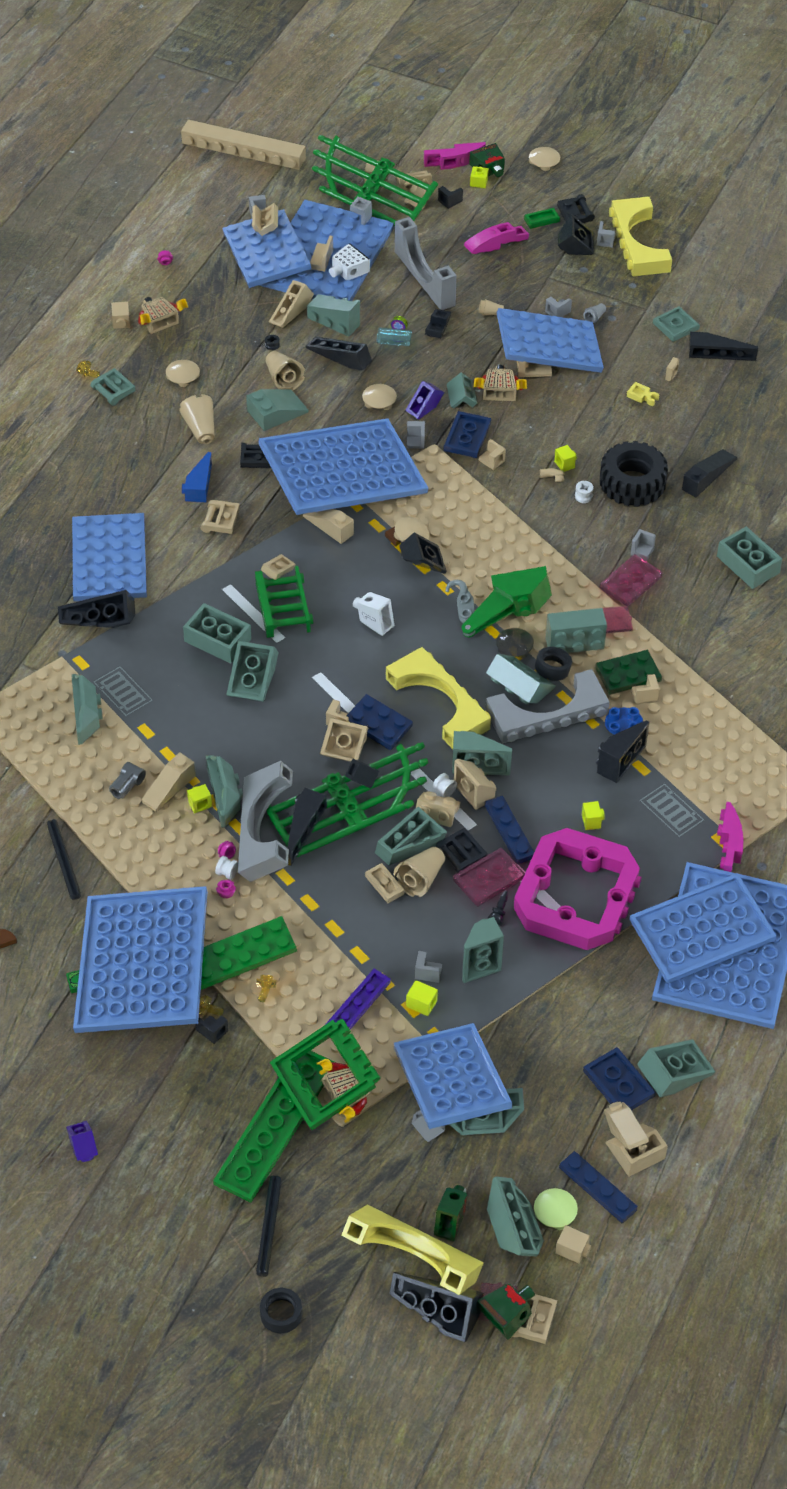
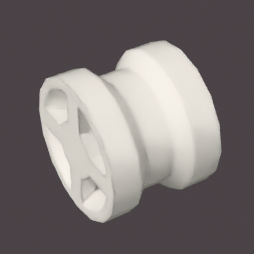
(584, 492)
(444, 785)
(226, 867)

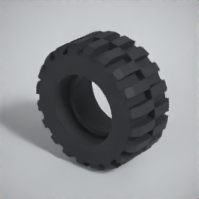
(632, 489)

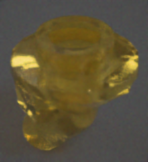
(84, 368)
(265, 982)
(205, 1006)

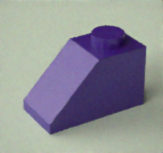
(424, 400)
(82, 1141)

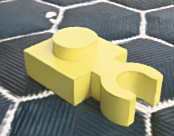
(642, 393)

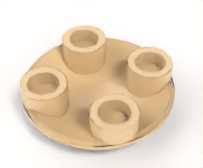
(544, 157)
(182, 372)
(379, 396)
(408, 525)

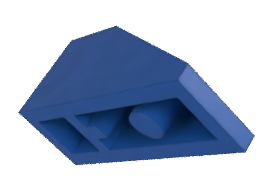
(198, 480)

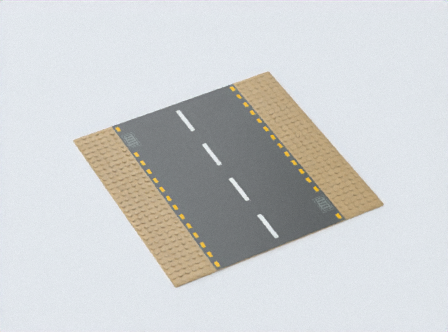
(173, 699)

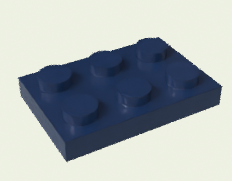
(467, 434)
(383, 723)
(618, 1079)

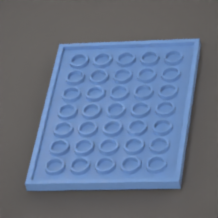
(314, 225)
(342, 466)
(141, 960)
(747, 984)

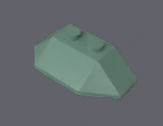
(86, 707)
(224, 788)
(494, 1122)
(513, 1218)

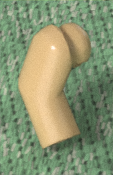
(551, 472)

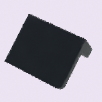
(449, 198)
(362, 773)
(212, 1028)

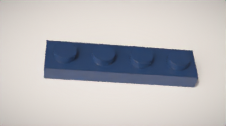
(509, 829)
(598, 1187)

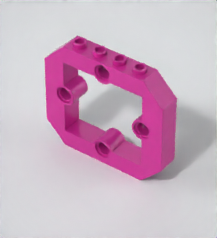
(594, 854)

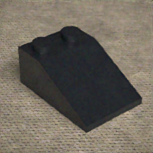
(621, 751)

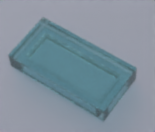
(394, 336)

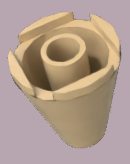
(285, 371)
(199, 417)
(419, 871)

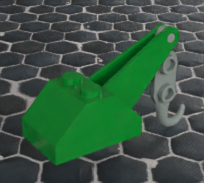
(513, 593)

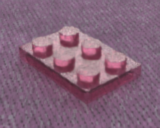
(631, 580)
(489, 877)

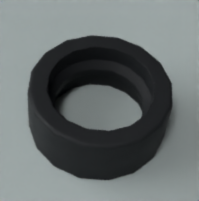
(550, 672)
(276, 1295)

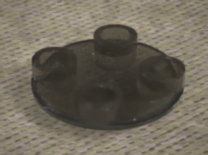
(514, 642)

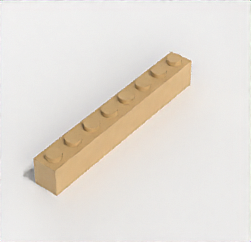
(243, 144)

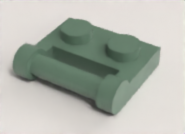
(116, 382)

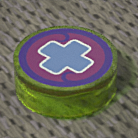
(399, 322)

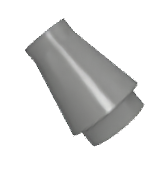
(594, 313)

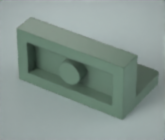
(461, 390)

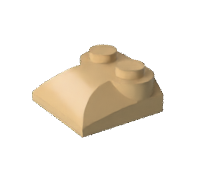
(344, 740)

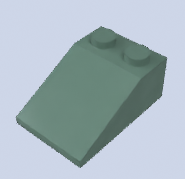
(274, 407)
(252, 671)
(483, 752)
(675, 1067)

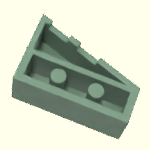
(335, 313)
(410, 837)

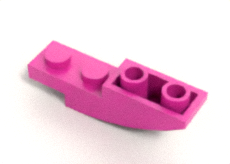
(451, 157)
(493, 237)
(731, 837)

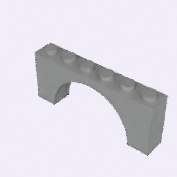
(438, 285)
(515, 723)
(259, 791)

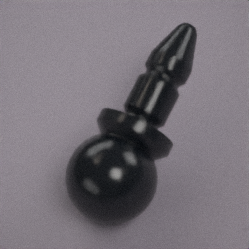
(498, 912)

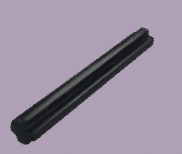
(63, 859)
(268, 1226)

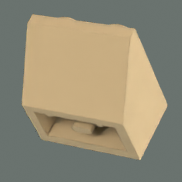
(641, 1156)

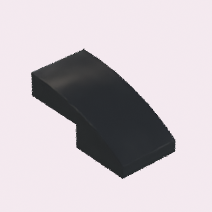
(438, 323)

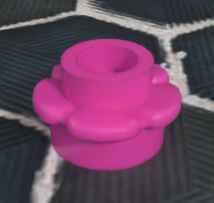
(165, 257)
(227, 849)
(225, 892)

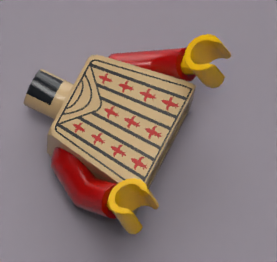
(160, 313)
(500, 384)
(339, 1080)

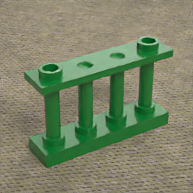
(269, 610)

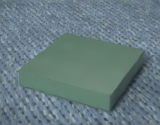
(676, 323)

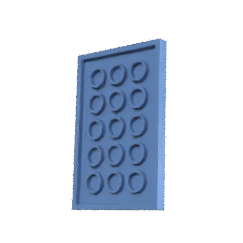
(266, 256)
(549, 340)
(109, 555)
(702, 928)
(452, 1076)

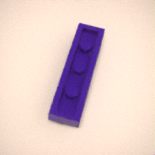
(362, 998)

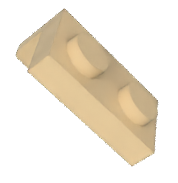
(422, 175)
(265, 220)
(438, 808)

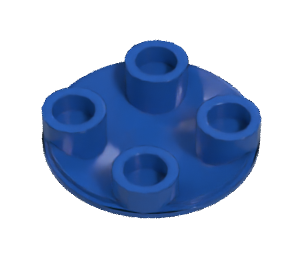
(622, 718)

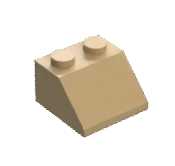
(473, 783)

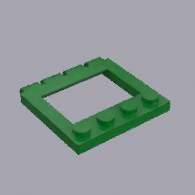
(299, 1088)

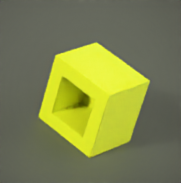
(479, 177)
(565, 458)
(199, 798)
(592, 815)

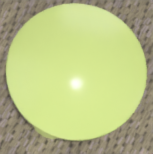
(555, 1208)

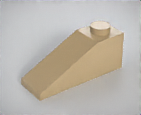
(292, 304)
(333, 523)
(170, 781)
(625, 1125)

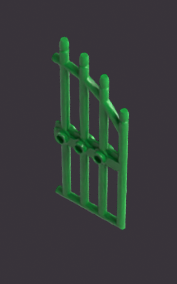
(373, 182)
(348, 805)

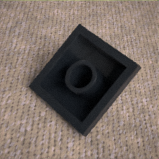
(576, 237)
(422, 553)

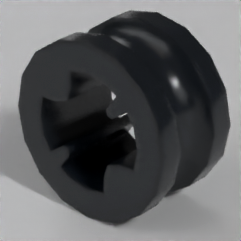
(272, 342)

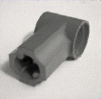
(129, 776)

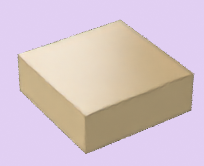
(672, 369)

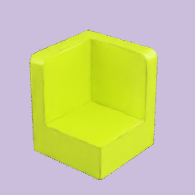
(421, 998)

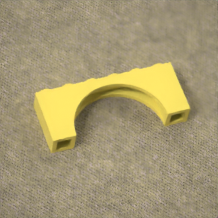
(640, 258)
(423, 669)
(373, 1226)

